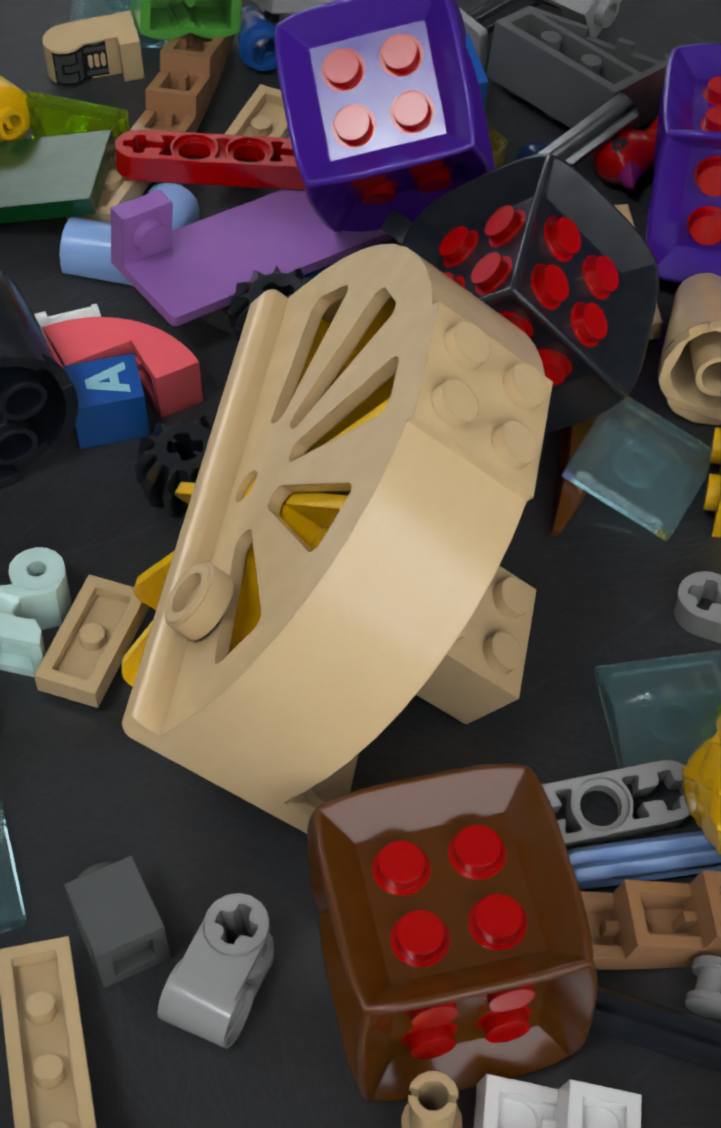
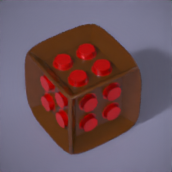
(451, 929)

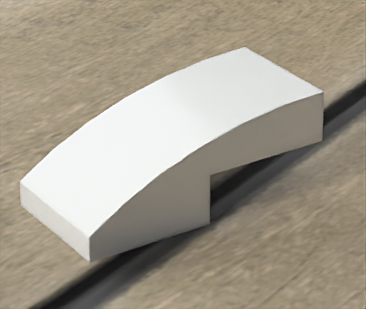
(576, 1104)

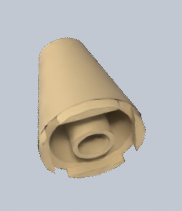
(692, 351)

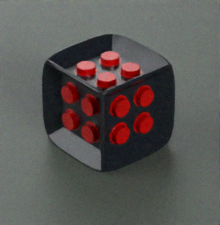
(557, 266)

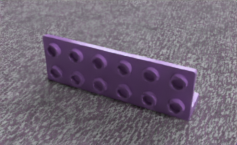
(199, 264)

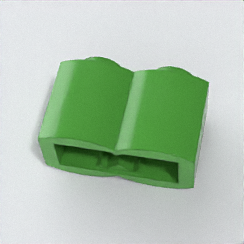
(178, 17)

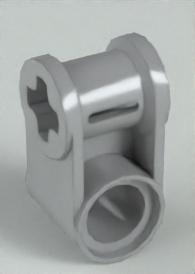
(217, 980)

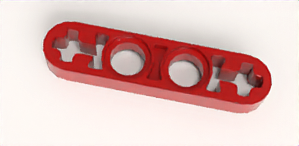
(164, 155)

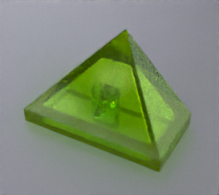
(63, 116)

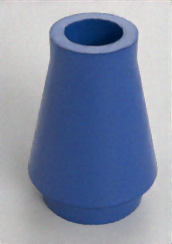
(257, 39)

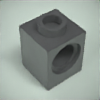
(117, 920)

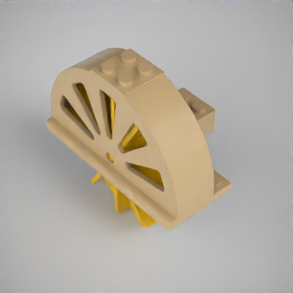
(364, 514)

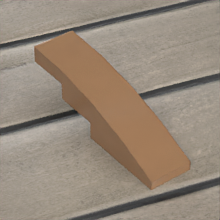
(185, 83)
(655, 923)

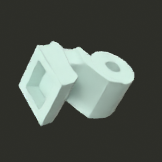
(30, 606)

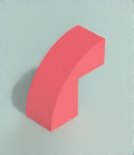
(165, 365)

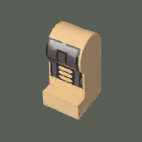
(93, 49)

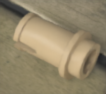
(432, 1102)

